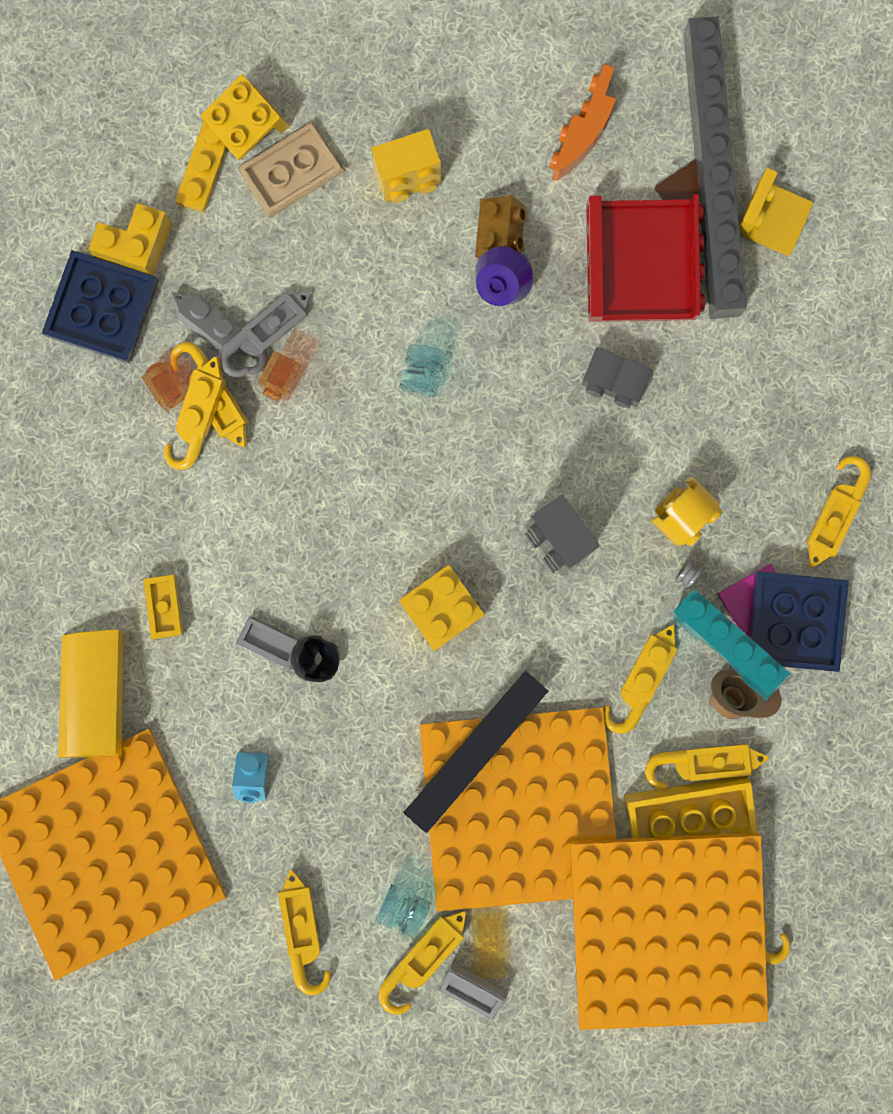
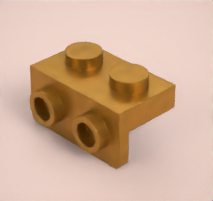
(500, 224)

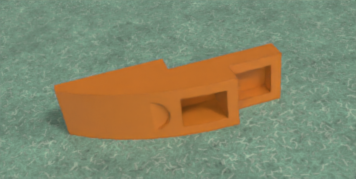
(585, 129)

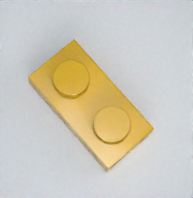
(163, 607)

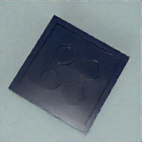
(100, 306)
(799, 619)

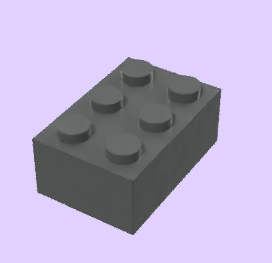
(560, 535)

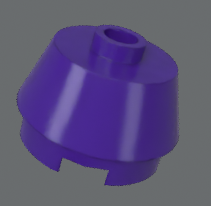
(503, 276)

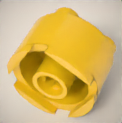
(686, 513)

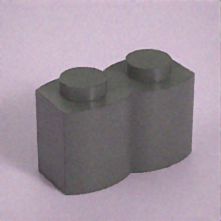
(616, 378)

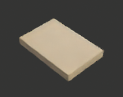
(290, 169)

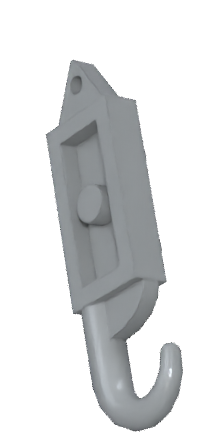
(211, 325)
(265, 330)

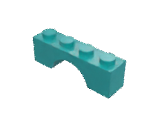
(744, 655)

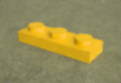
(201, 171)

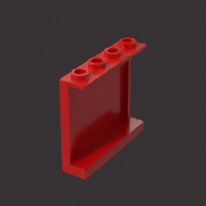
(644, 259)

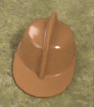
(736, 699)

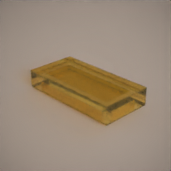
(488, 945)

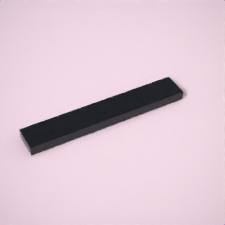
(475, 752)

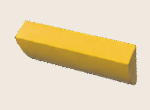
(91, 694)
(693, 809)

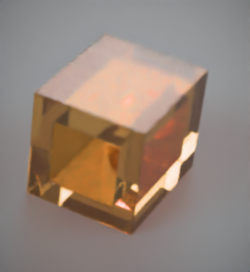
(280, 377)
(165, 385)

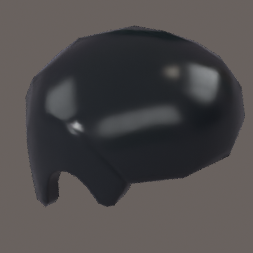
(304, 662)

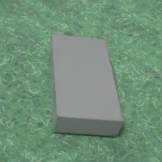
(267, 641)
(473, 990)

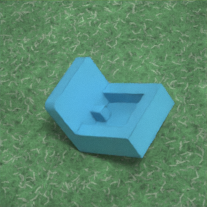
(250, 777)

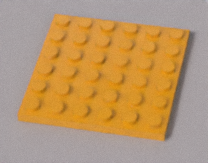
(516, 818)
(104, 855)
(669, 931)

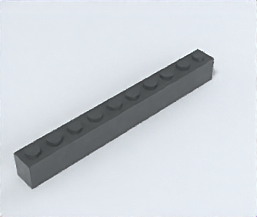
(714, 168)

